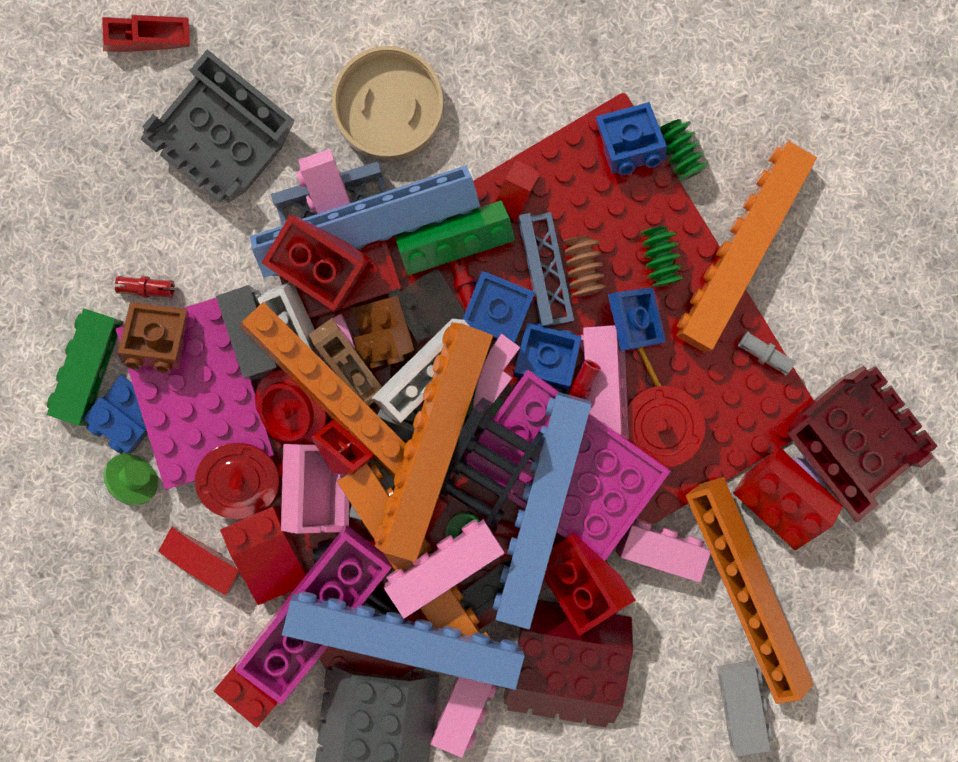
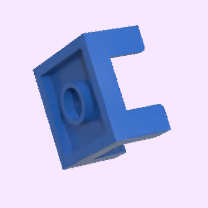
(498, 306)

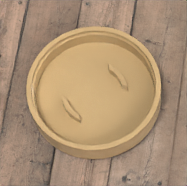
(388, 103)

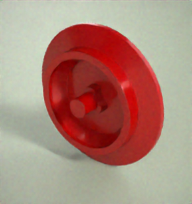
(288, 410)
(666, 424)
(236, 480)

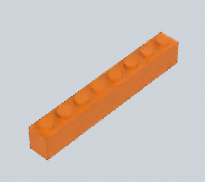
(746, 246)
(324, 387)
(433, 441)
(369, 498)
(750, 591)

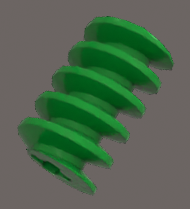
(682, 149)
(662, 256)

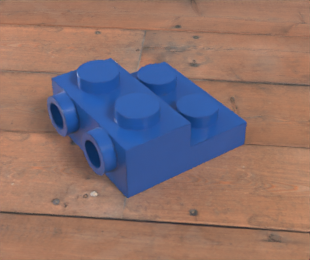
(631, 138)
(637, 318)
(548, 355)
(118, 417)

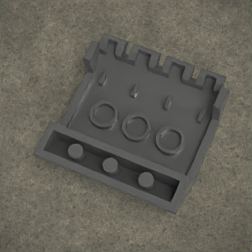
(219, 130)
(376, 716)

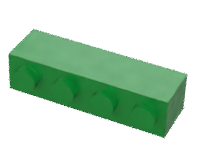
(455, 237)
(84, 367)

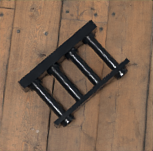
(470, 442)

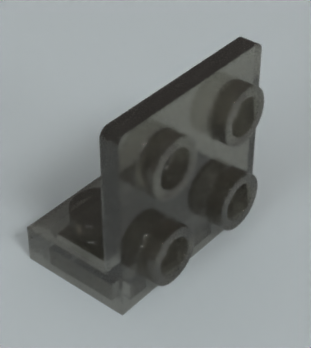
(428, 305)

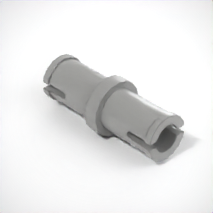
(766, 353)

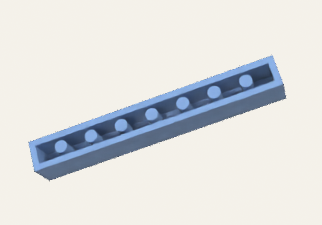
(387, 212)
(543, 510)
(403, 640)

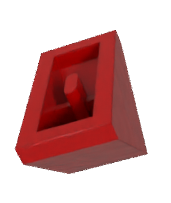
(517, 188)
(340, 449)

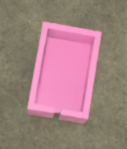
(311, 493)

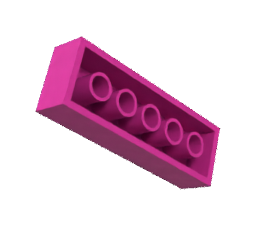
(344, 572)

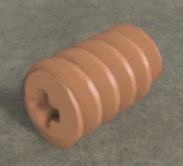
(584, 266)

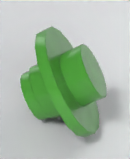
(130, 479)

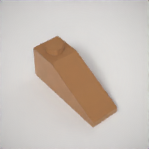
(345, 360)

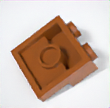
(382, 332)
(153, 337)

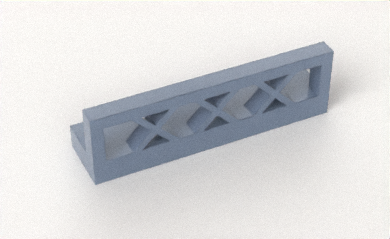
(351, 178)
(535, 269)

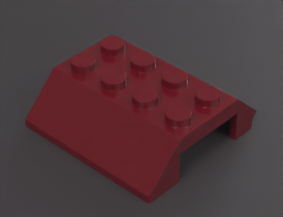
(860, 438)
(572, 672)

